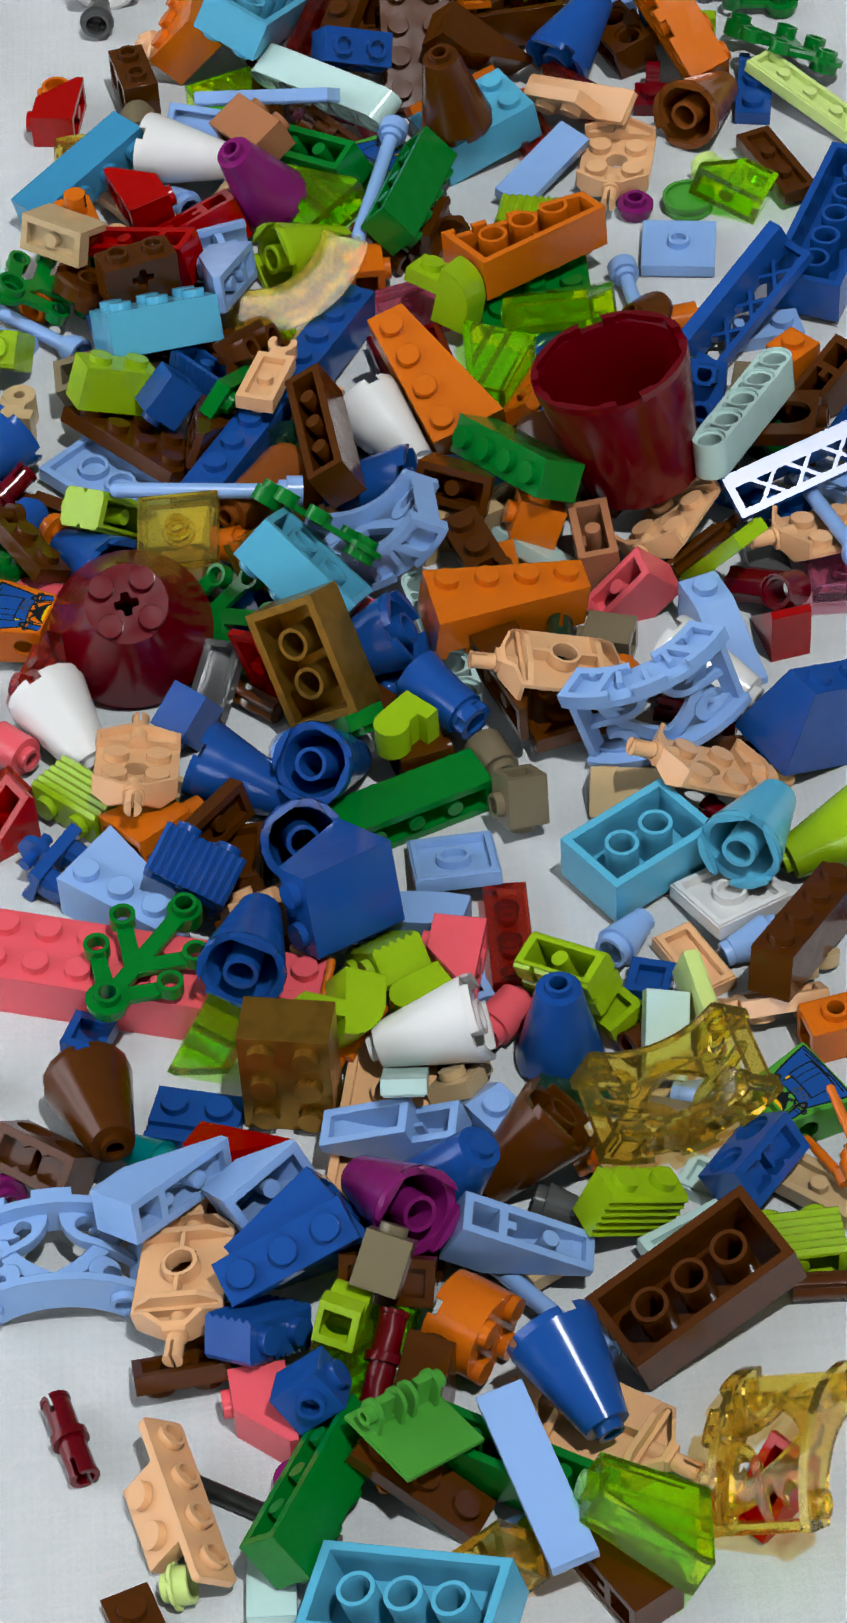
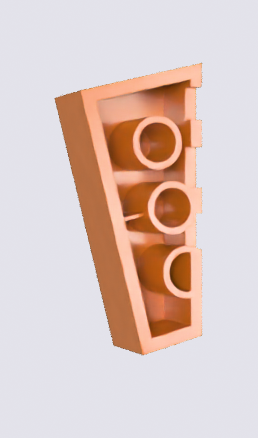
(685, 36)
(179, 45)
(529, 241)
(429, 377)
(482, 597)

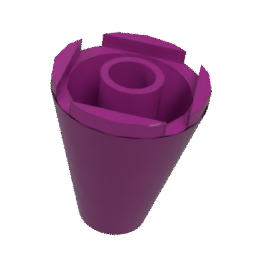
(260, 182)
(405, 1195)

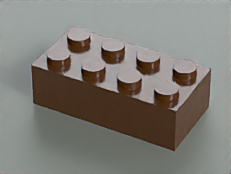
(696, 1287)

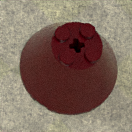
(133, 626)

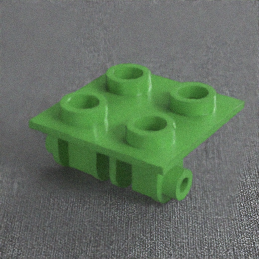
(414, 1425)

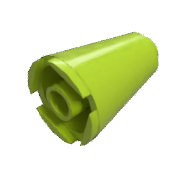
(286, 248)
(818, 838)

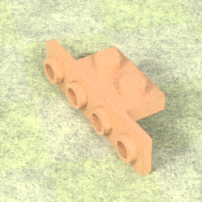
(580, 99)
(174, 1510)

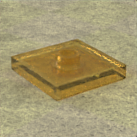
(181, 527)

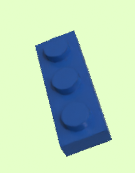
(287, 1251)

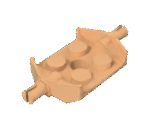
(616, 145)
(670, 524)
(801, 534)
(532, 662)
(136, 765)
(705, 768)
(176, 1303)
(647, 1436)

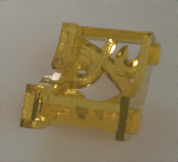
(307, 292)
(694, 1051)
(751, 1404)

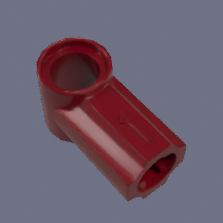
(766, 586)

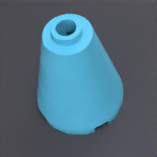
(749, 835)

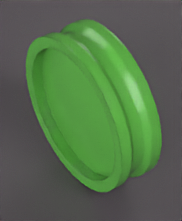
(682, 205)

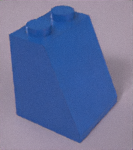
(801, 719)
(340, 889)
(296, 1198)

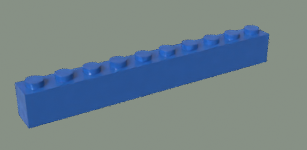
(327, 339)

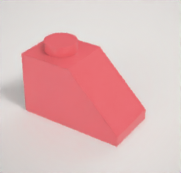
(636, 587)
(458, 945)
(254, 1416)

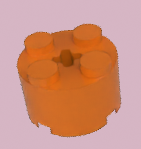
(478, 1319)

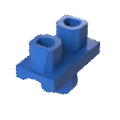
(708, 385)
(48, 861)

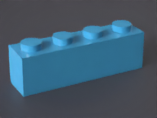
(82, 165)

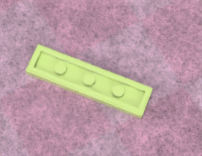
(800, 91)

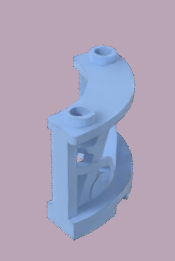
(402, 514)
(681, 659)
(79, 1284)

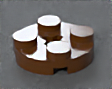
(78, 286)

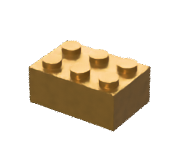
(313, 655)
(288, 1062)

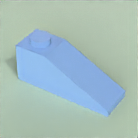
(227, 271)
(711, 602)
(157, 1190)
(516, 1241)

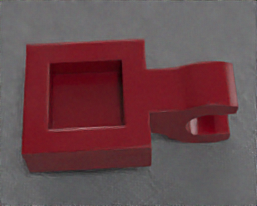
(647, 91)

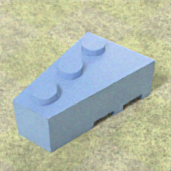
(110, 875)

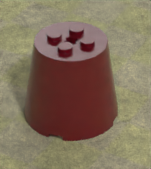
(622, 405)

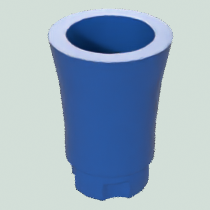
(457, 705)

